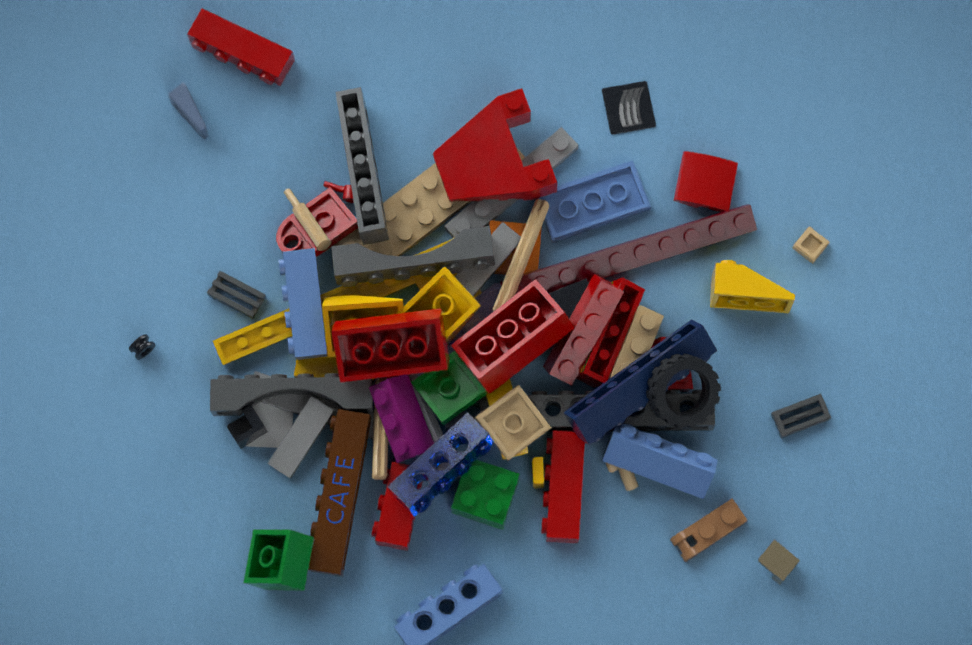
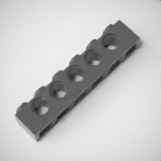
(362, 166)

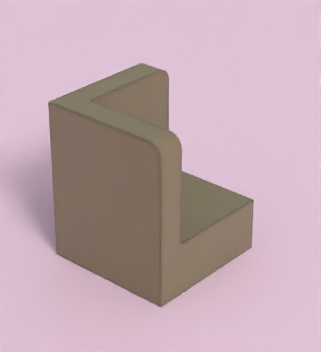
(778, 561)

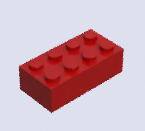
(512, 336)
(390, 345)

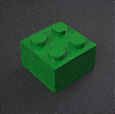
(486, 494)
(278, 559)

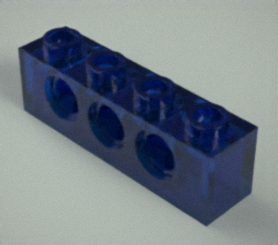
(464, 431)

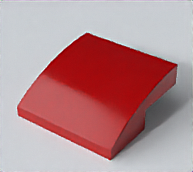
(705, 181)

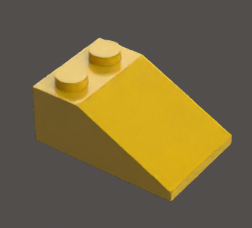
(744, 289)
(449, 294)
(355, 307)

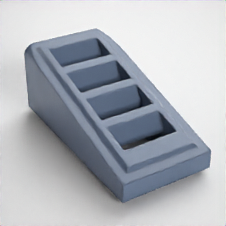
(184, 104)

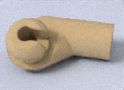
(628, 478)

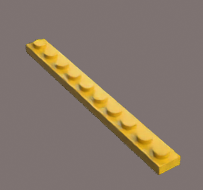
(273, 328)

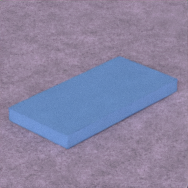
(595, 201)

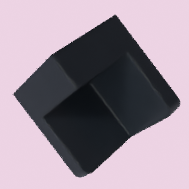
(247, 427)

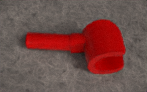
(346, 190)

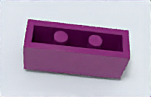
(401, 417)

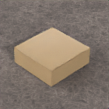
(810, 245)

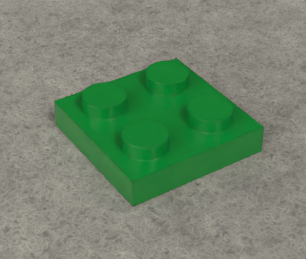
(449, 390)

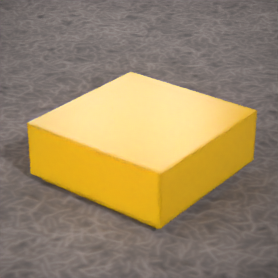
(537, 472)

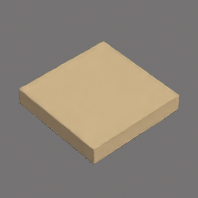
(513, 422)

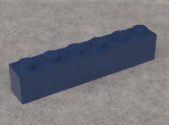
(626, 391)

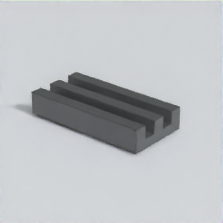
(217, 284)
(780, 424)

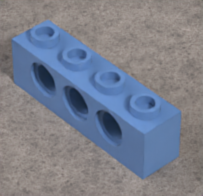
(475, 576)

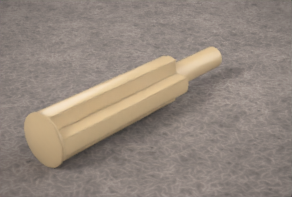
(308, 222)

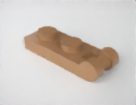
(709, 529)

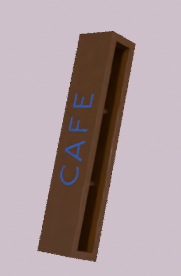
(339, 492)

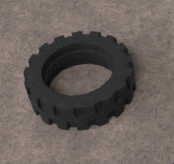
(703, 406)

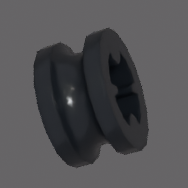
(141, 346)

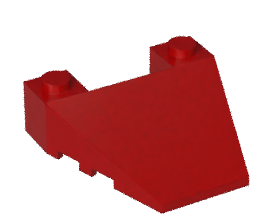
(484, 160)

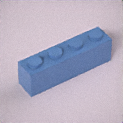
(304, 304)
(660, 460)

